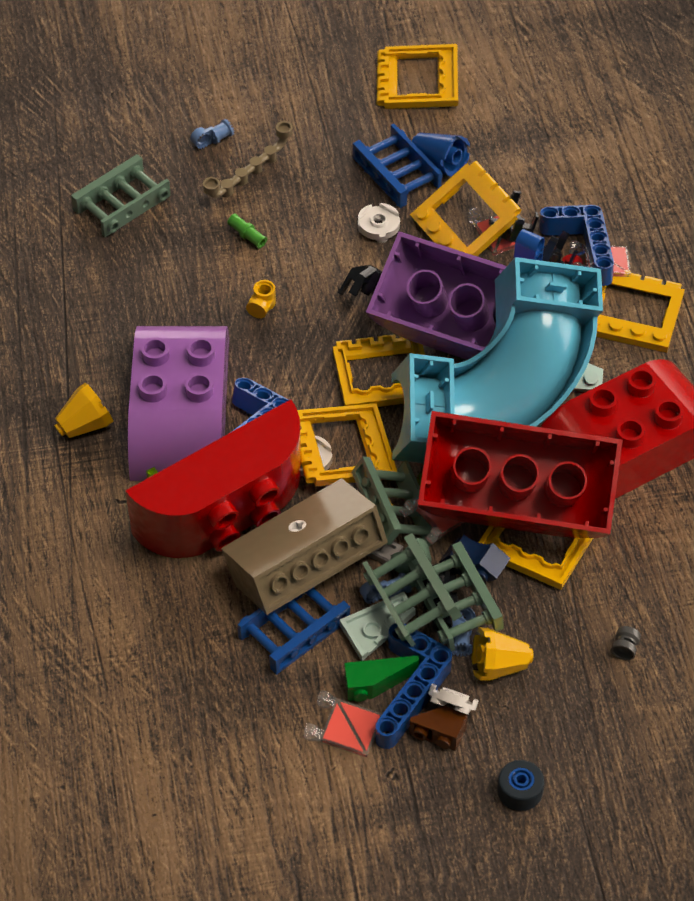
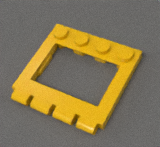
(447, 76)
(487, 189)
(637, 333)
(368, 348)
(371, 432)
(533, 564)

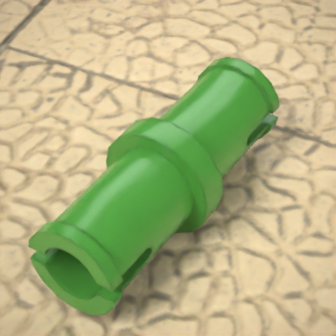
(247, 231)

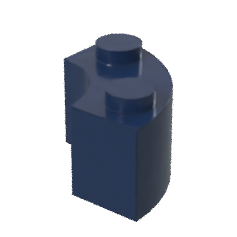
(486, 558)

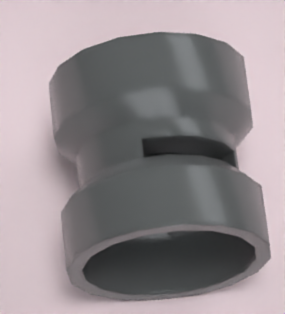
(625, 643)

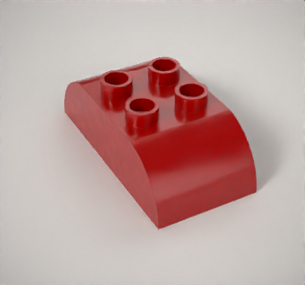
(644, 408)
(519, 476)
(220, 488)

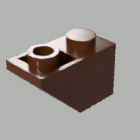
(440, 726)

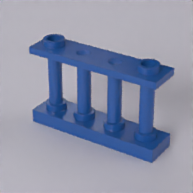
(387, 179)
(298, 642)

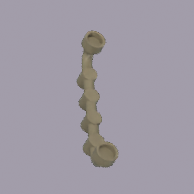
(212, 185)

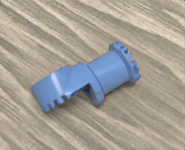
(211, 134)
(371, 594)
(462, 641)

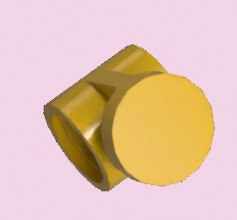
(262, 299)

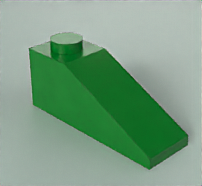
(373, 677)

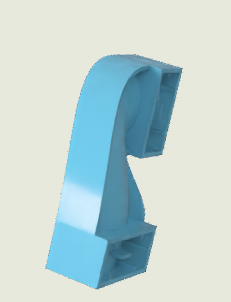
(528, 366)

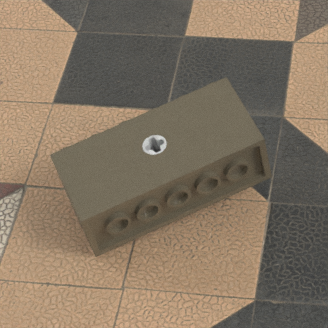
(304, 545)

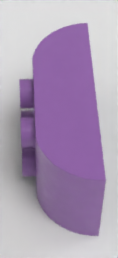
(437, 296)
(175, 394)

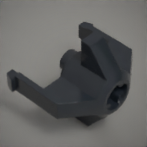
(512, 232)
(553, 249)
(363, 277)

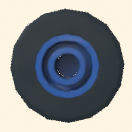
(527, 792)

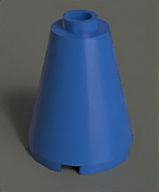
(444, 150)

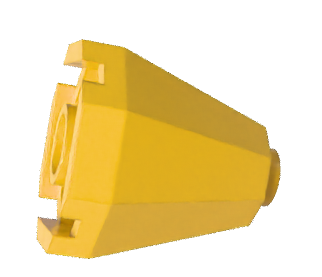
(82, 413)
(498, 654)

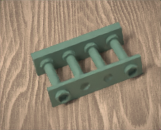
(118, 179)
(370, 485)
(434, 588)
(479, 596)

